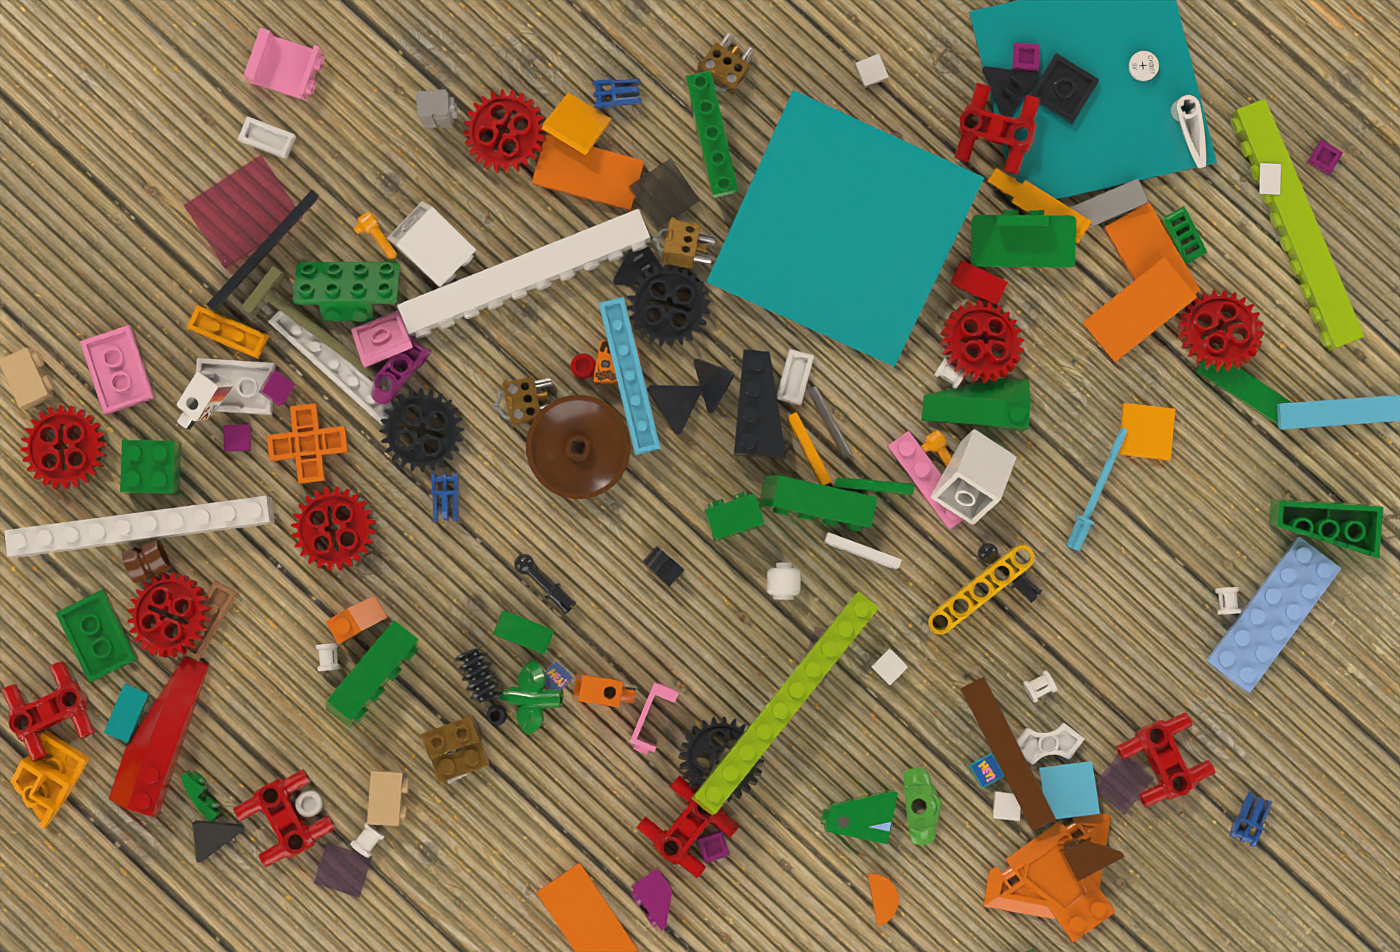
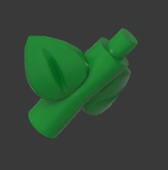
(532, 697)

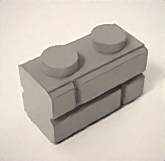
(436, 109)

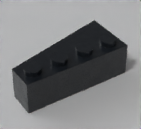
(758, 414)

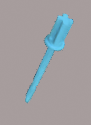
(1083, 523)

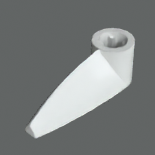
(1191, 127)

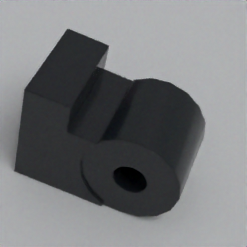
(663, 566)

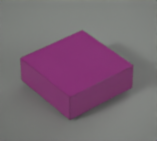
(1025, 57)
(1324, 157)
(276, 388)
(237, 437)
(713, 846)

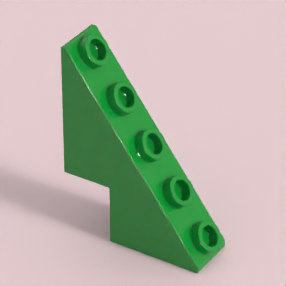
(711, 134)

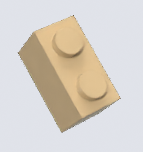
(26, 378)
(387, 798)

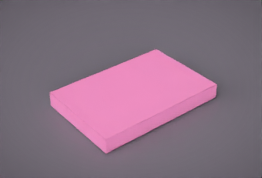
(117, 370)

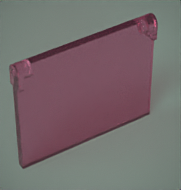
(241, 211)

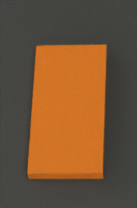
(594, 176)
(1143, 242)
(1139, 309)
(584, 913)

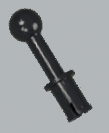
(989, 554)
(525, 564)

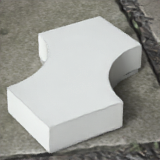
(1060, 741)

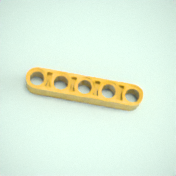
(975, 601)

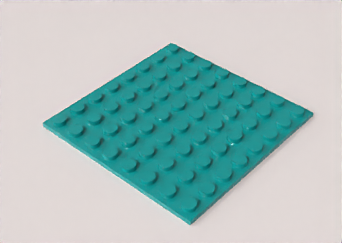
(1126, 122)
(844, 228)

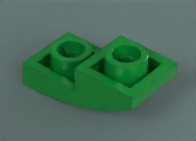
(523, 632)
(195, 787)

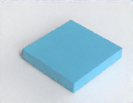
(1070, 789)

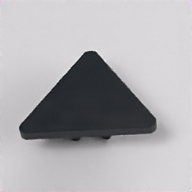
(1008, 86)
(634, 266)
(713, 381)
(675, 403)
(211, 836)

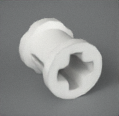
(947, 372)
(1228, 600)
(328, 657)
(1040, 686)
(367, 840)

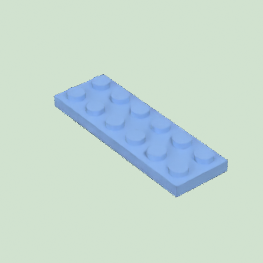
(1273, 614)

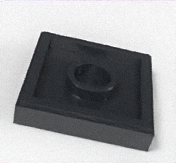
(1064, 88)

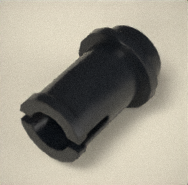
(503, 715)

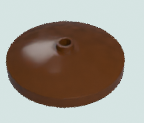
(603, 441)

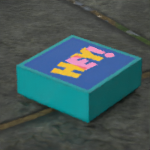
(986, 770)

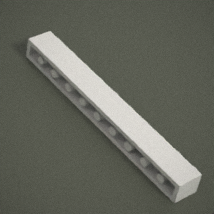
(524, 273)
(139, 526)

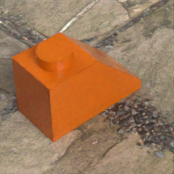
(356, 620)

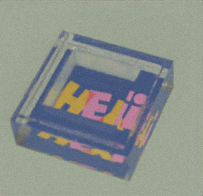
(557, 676)

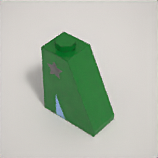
(862, 817)

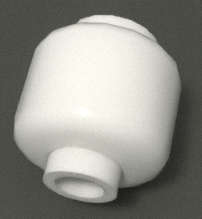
(783, 581)

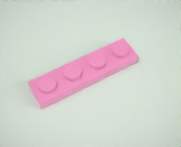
(922, 474)

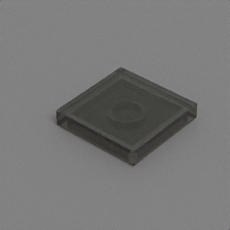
(663, 193)

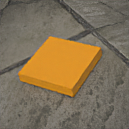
(576, 123)
(1147, 431)

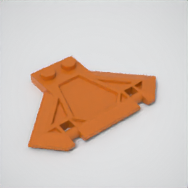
(1046, 883)

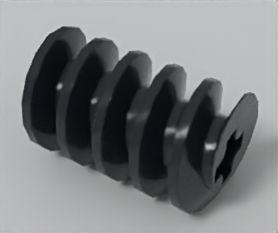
(478, 675)

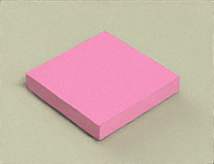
(381, 338)

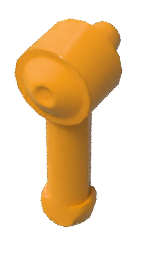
(369, 224)
(937, 443)

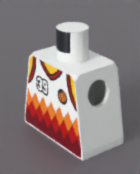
(202, 397)

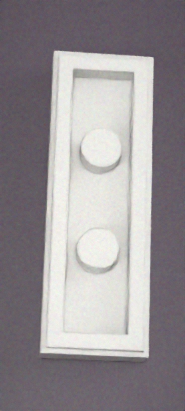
(862, 551)

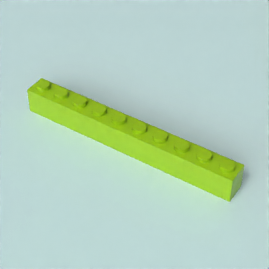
(1298, 228)
(784, 703)

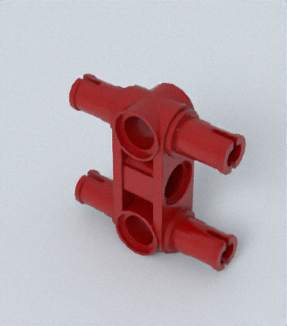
(997, 128)
(48, 711)
(1165, 760)
(284, 818)
(686, 829)

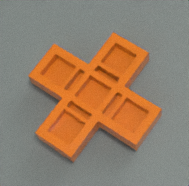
(307, 443)

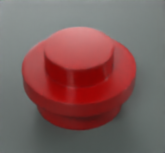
(583, 366)

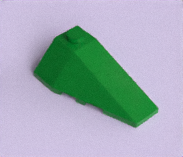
(986, 405)

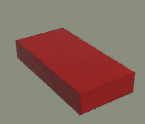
(978, 283)

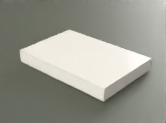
(247, 381)

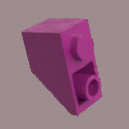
(655, 894)

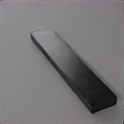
(262, 251)

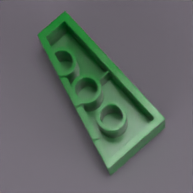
(817, 501)
(1340, 524)
(371, 674)

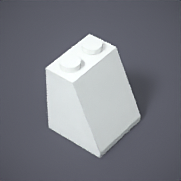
(432, 244)
(974, 477)

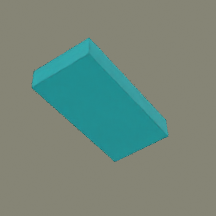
(126, 713)

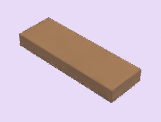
(220, 600)

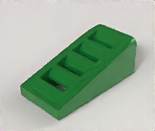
(1186, 222)

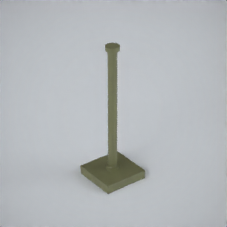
(266, 293)

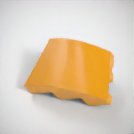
(50, 780)

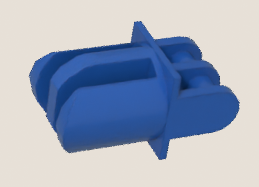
(622, 93)
(445, 494)
(1253, 814)

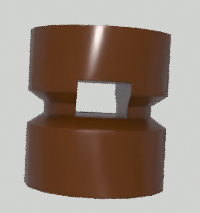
(143, 561)

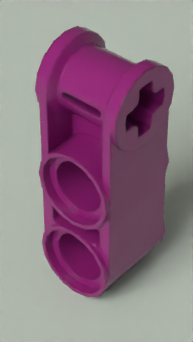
(409, 361)

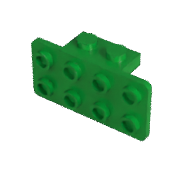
(1023, 240)
(346, 288)

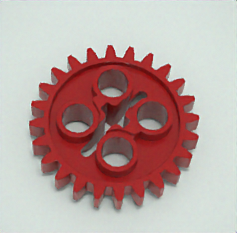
(484, 122)
(1231, 350)
(984, 362)
(40, 449)
(310, 533)
(160, 637)

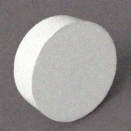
(309, 803)

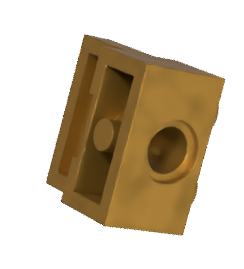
(451, 737)

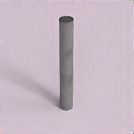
(830, 422)

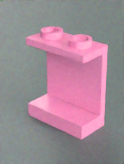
(283, 65)
(662, 691)

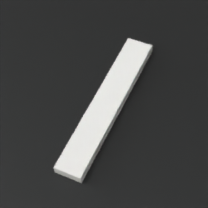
(337, 368)

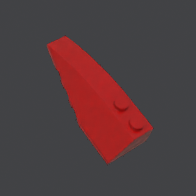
(158, 742)

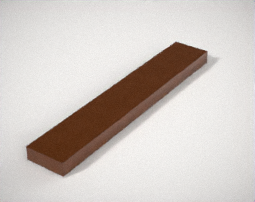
(1008, 753)

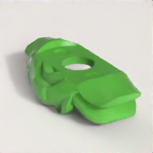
(919, 786)

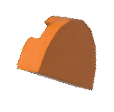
(884, 897)

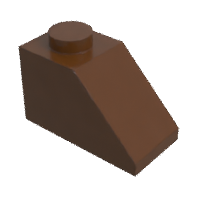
(1087, 857)

